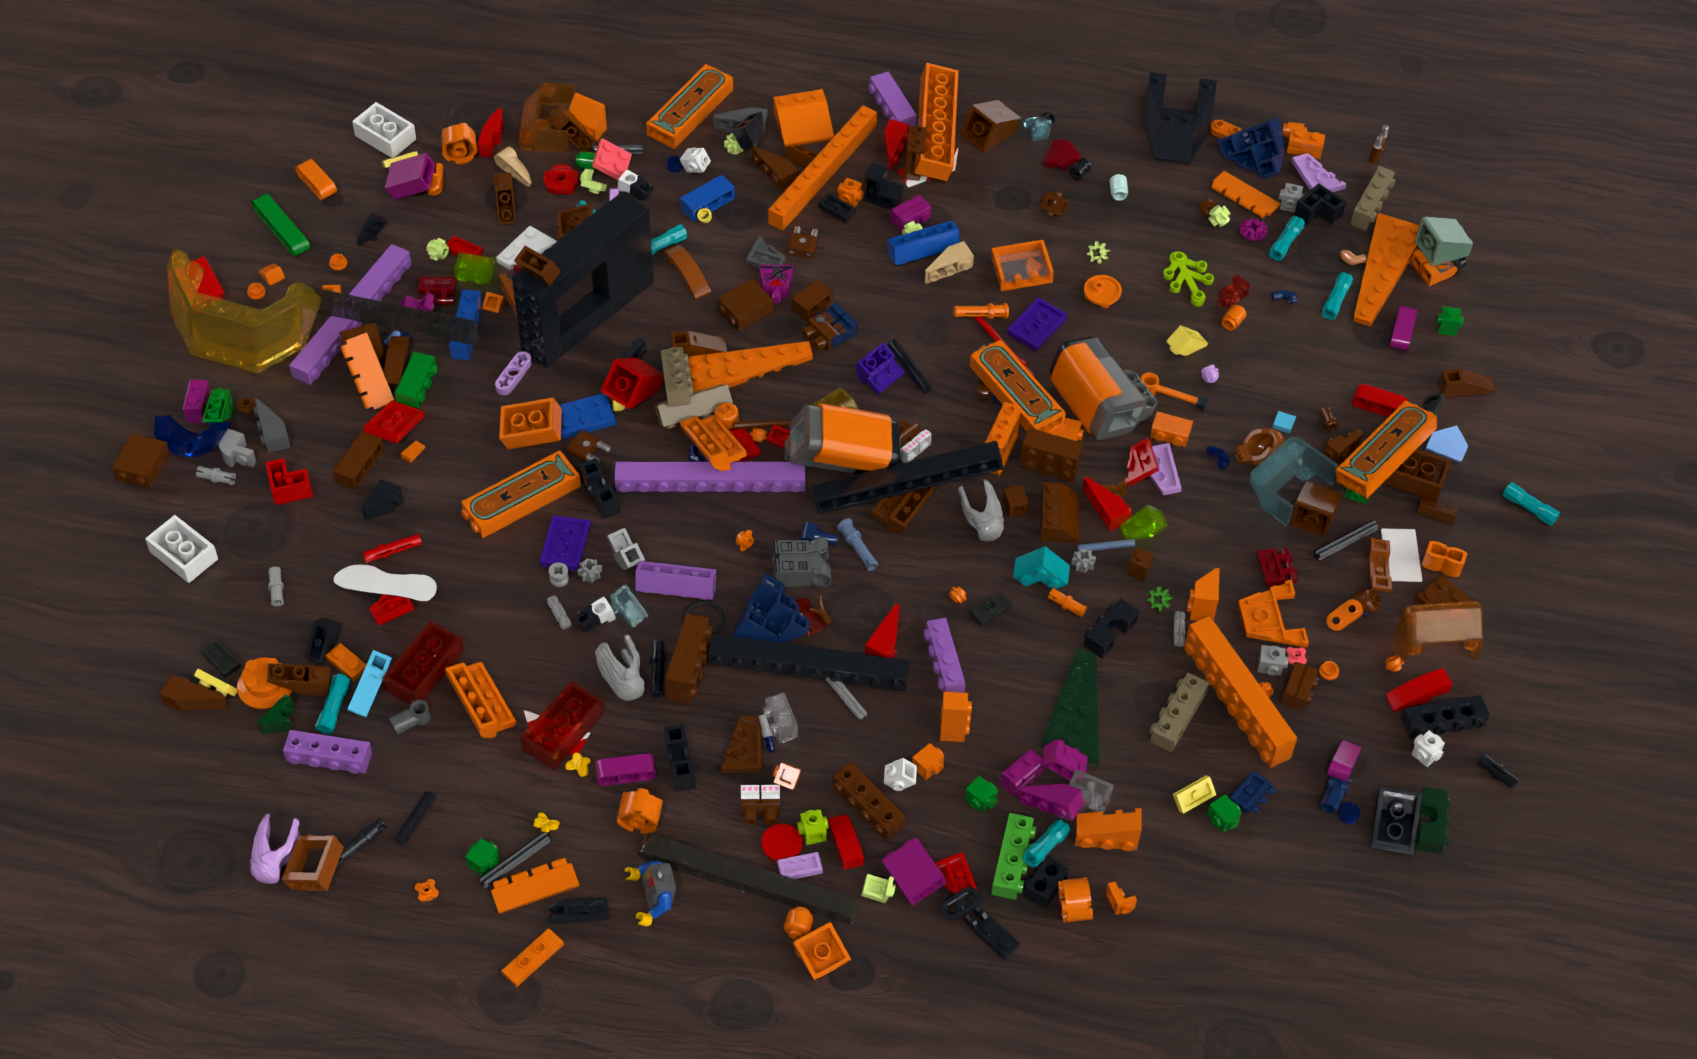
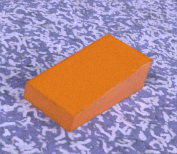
(412, 451)

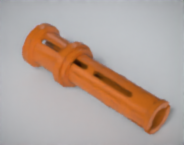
(982, 311)

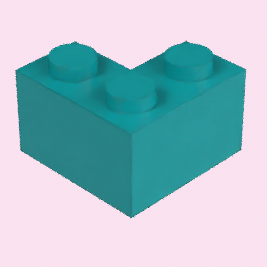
(1041, 566)

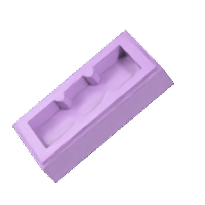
(800, 866)

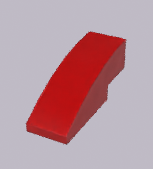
(491, 134)
(1419, 690)
(845, 842)

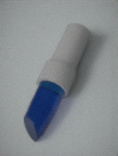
(767, 733)

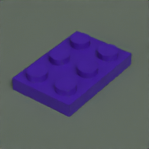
(1037, 324)
(565, 542)

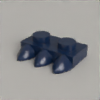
(1252, 791)

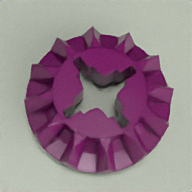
(1250, 234)

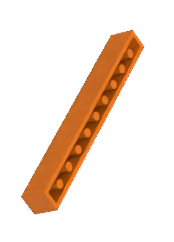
(822, 168)

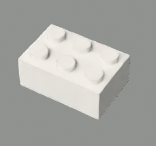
(384, 130)
(181, 548)

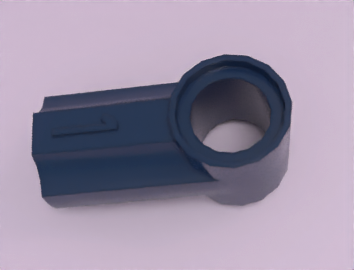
(1334, 794)

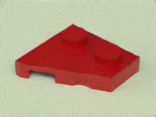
(1141, 462)

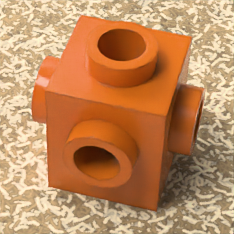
(850, 191)

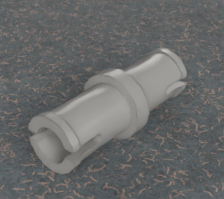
(215, 475)
(275, 586)

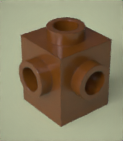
(1054, 203)

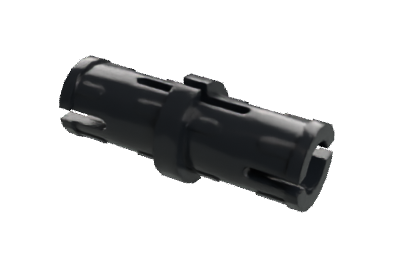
(1509, 779)

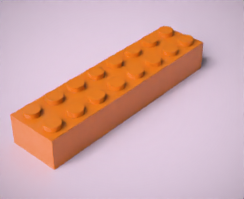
(938, 114)
(1240, 692)

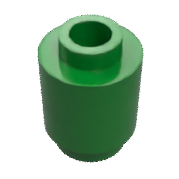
(585, 160)

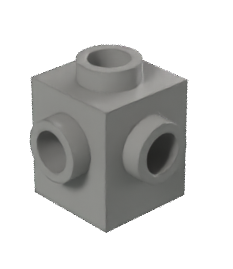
(1290, 197)
(1272, 660)

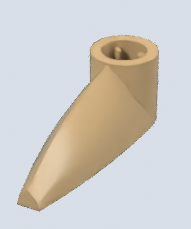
(508, 161)

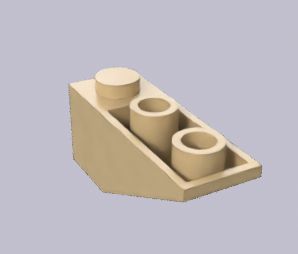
(951, 261)

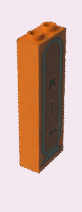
(689, 106)
(1016, 385)
(1386, 448)
(520, 494)

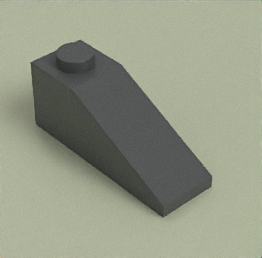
(729, 120)

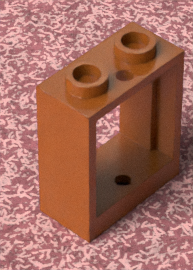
(318, 881)

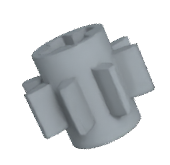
(1083, 560)
(589, 570)

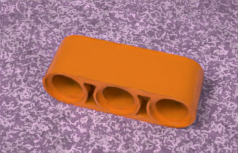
(316, 179)

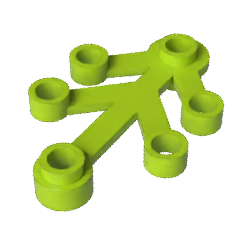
(1180, 261)

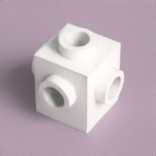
(695, 160)
(1428, 748)
(900, 774)

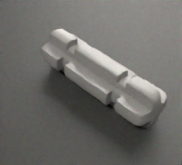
(559, 612)
(1179, 629)

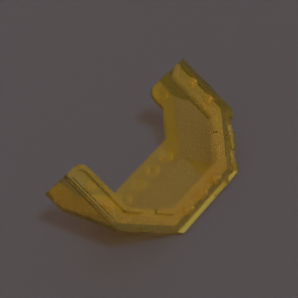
(235, 332)

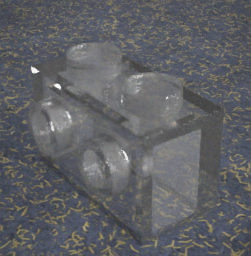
(781, 718)
(1094, 790)

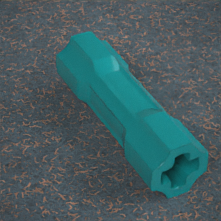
(672, 236)
(1281, 246)
(1337, 296)
(1543, 511)
(328, 717)
(1037, 851)

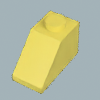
(1186, 341)

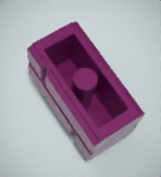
(912, 210)
(196, 400)
(1063, 759)
(1022, 772)

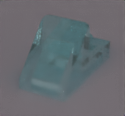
(1039, 127)
(627, 604)

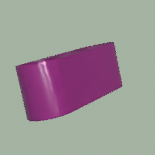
(1403, 328)
(1344, 760)
(625, 769)

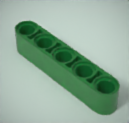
(280, 225)

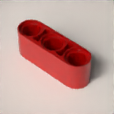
(1377, 400)

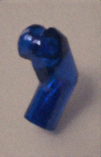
(1221, 454)
(693, 455)

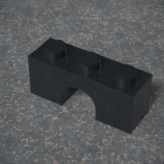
(601, 494)
(1118, 616)
(678, 758)

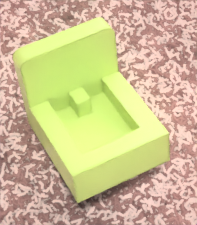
(593, 186)
(878, 888)

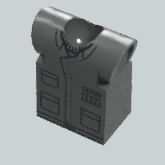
(801, 562)

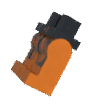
(1438, 272)

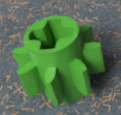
(1155, 597)

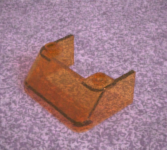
(535, 132)
(1438, 625)

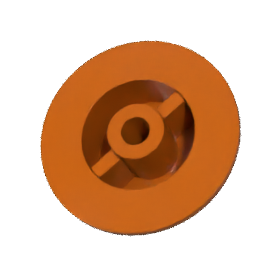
(255, 689)

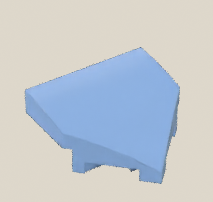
(1448, 444)

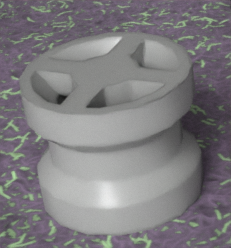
(558, 579)

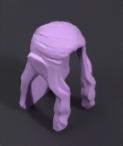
(268, 864)

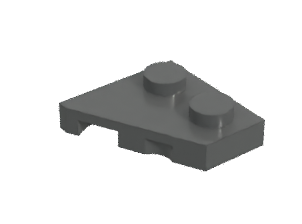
(764, 255)

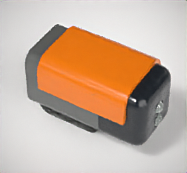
(1099, 390)
(843, 439)

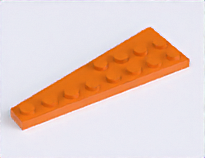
(1387, 259)
(740, 365)

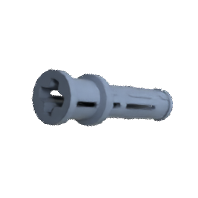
(853, 538)

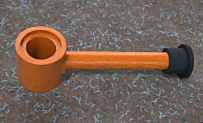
(1152, 383)

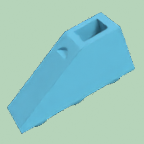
(369, 683)

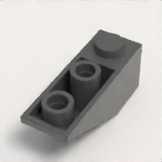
(273, 428)

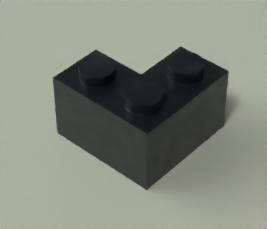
(879, 189)
(1320, 202)

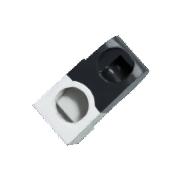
(634, 185)
(594, 615)

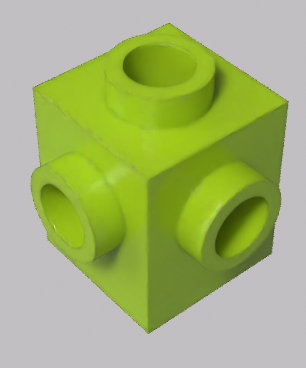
(813, 826)

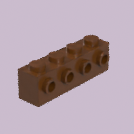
(868, 801)

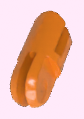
(437, 181)

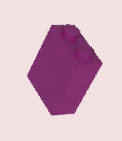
(410, 176)
(914, 871)

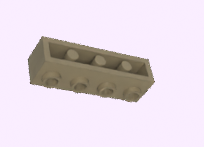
(1373, 198)
(677, 376)
(702, 404)
(1179, 711)

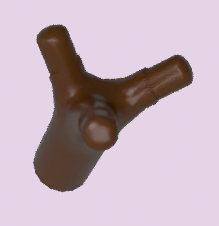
(822, 612)

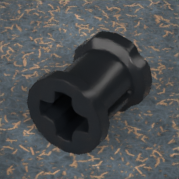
(1080, 169)

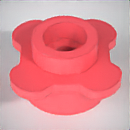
(1292, 659)

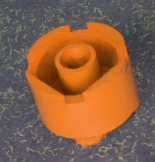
(459, 143)
(639, 811)
(1075, 900)

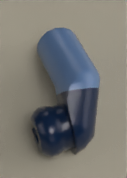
(397, 333)

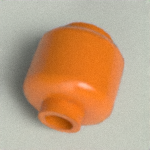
(727, 414)
(798, 922)

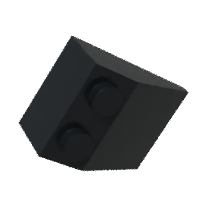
(1396, 820)

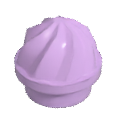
(1210, 374)

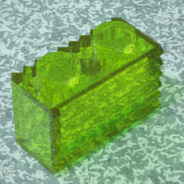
(474, 268)

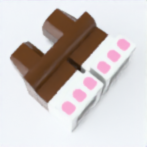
(912, 440)
(769, 803)

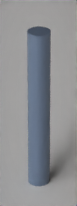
(1107, 545)

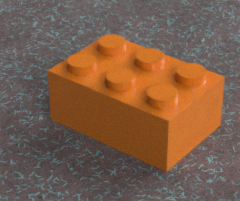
(530, 423)

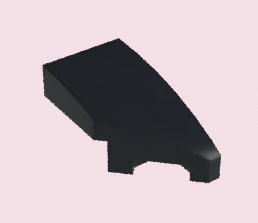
(371, 228)

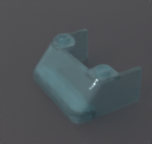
(1288, 460)

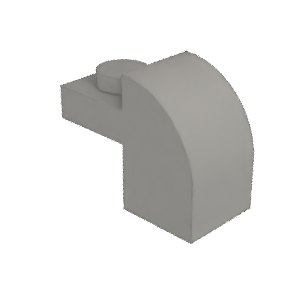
(233, 449)
(624, 550)

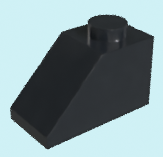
(749, 130)
(382, 500)
(322, 639)

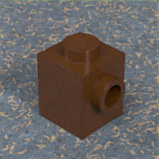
(1015, 501)
(1140, 564)

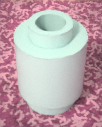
(1119, 187)

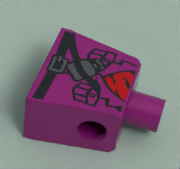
(776, 280)

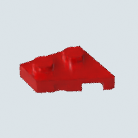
(389, 608)
(956, 873)

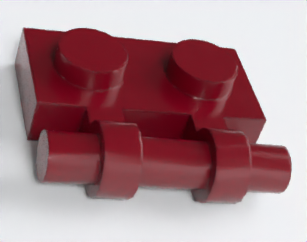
(438, 286)
(1271, 566)

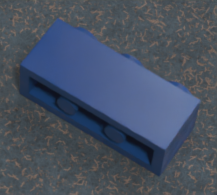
(709, 196)

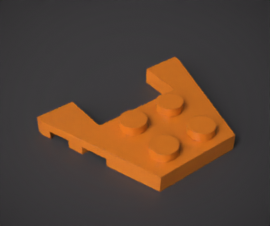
(1263, 619)

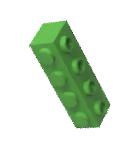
(1010, 864)

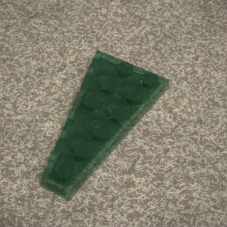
(1077, 709)

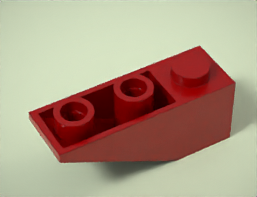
(894, 141)

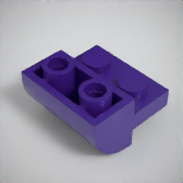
(879, 369)

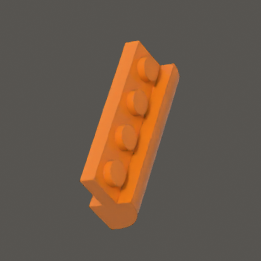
(714, 441)
(480, 698)

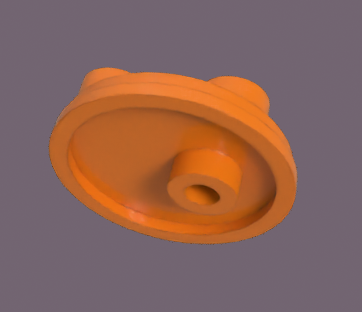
(1102, 290)

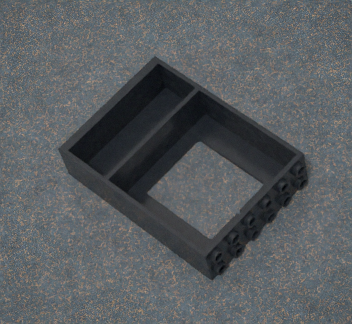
(618, 254)

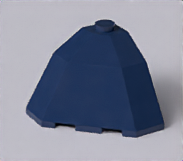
(1256, 148)
(771, 614)

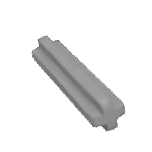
(848, 698)

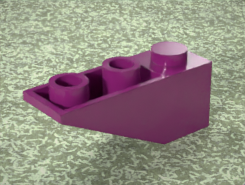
(1054, 798)

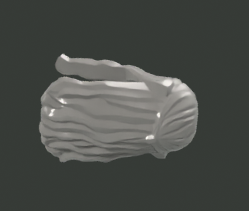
(987, 523)
(624, 681)

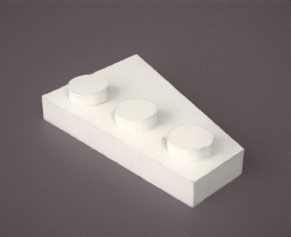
(531, 238)

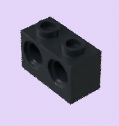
(1046, 882)

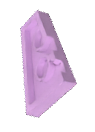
(1313, 173)
(1167, 478)

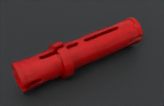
(391, 548)

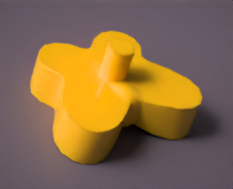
(579, 763)
(545, 824)

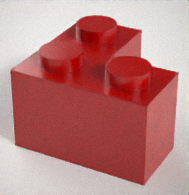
(287, 485)

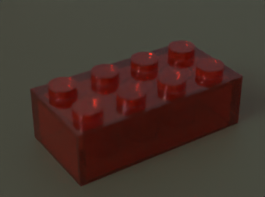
(423, 663)
(562, 725)

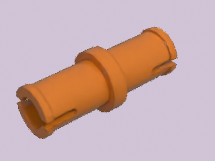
(1067, 602)

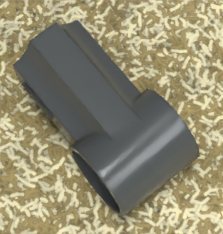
(410, 718)

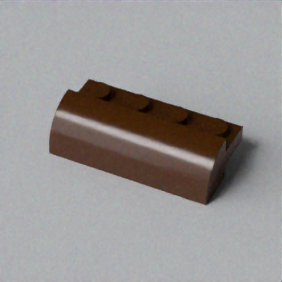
(901, 509)

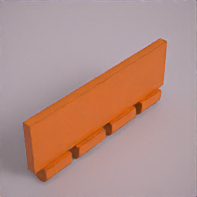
(1248, 196)
(368, 367)
(534, 888)

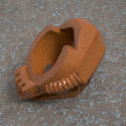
(1259, 446)

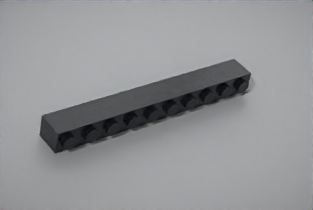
(907, 477)
(808, 662)

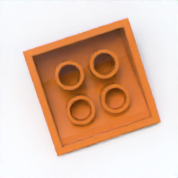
(803, 118)

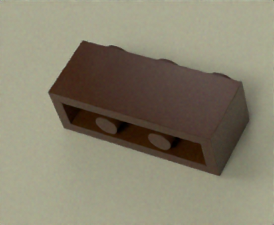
(358, 460)

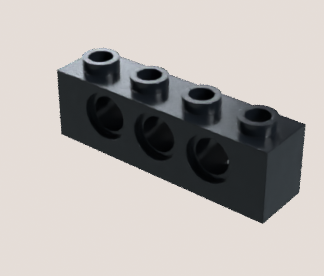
(1453, 710)

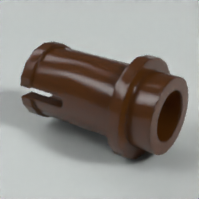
(1329, 421)

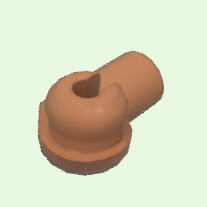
(1351, 259)

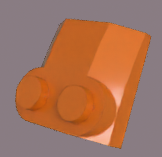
(821, 951)

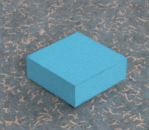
(1284, 422)

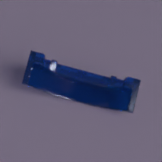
(186, 443)

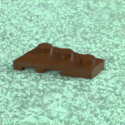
(745, 748)

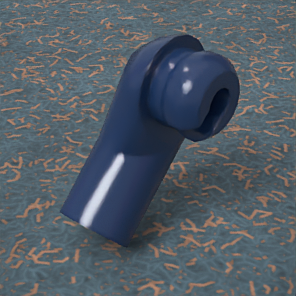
(1284, 294)

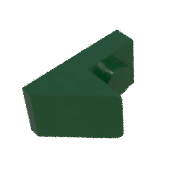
(275, 719)

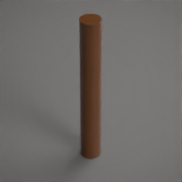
(760, 424)

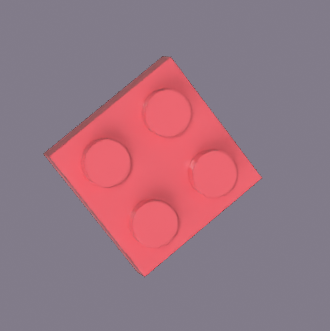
(611, 159)

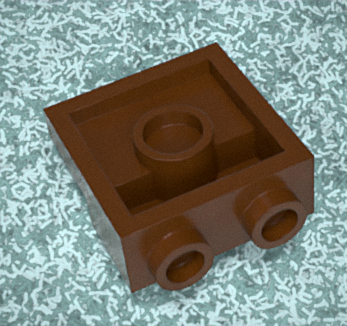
(571, 218)
(1341, 448)

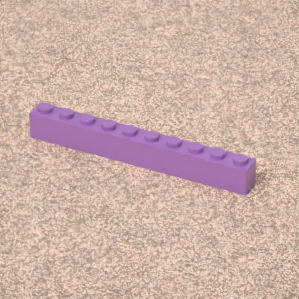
(327, 340)
(704, 477)

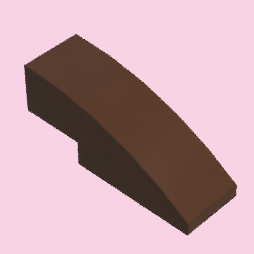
(396, 360)

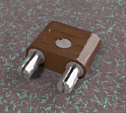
(1379, 146)
(802, 244)
(585, 446)

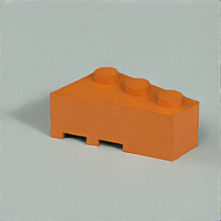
(955, 716)
(1109, 831)

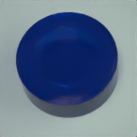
(674, 164)
(1349, 813)

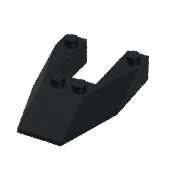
(1173, 132)

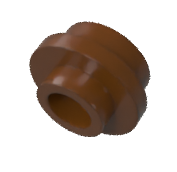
(1207, 203)
(246, 405)

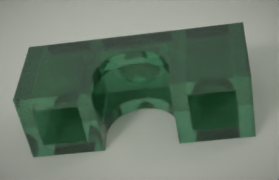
(1433, 836)

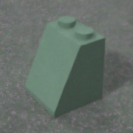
(1442, 240)

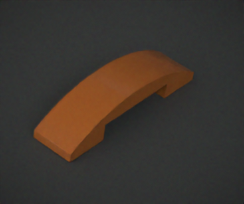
(689, 271)
(1379, 565)

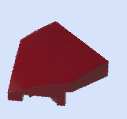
(1061, 154)

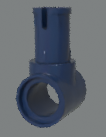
(811, 532)

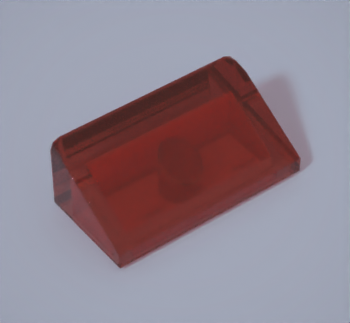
(816, 623)

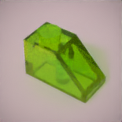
(1144, 524)

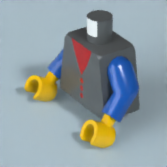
(658, 887)

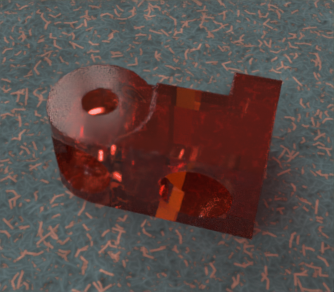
(1233, 293)

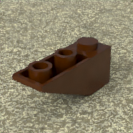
(563, 119)
(777, 168)
(505, 198)
(697, 343)
(1464, 383)
(300, 678)
(187, 696)

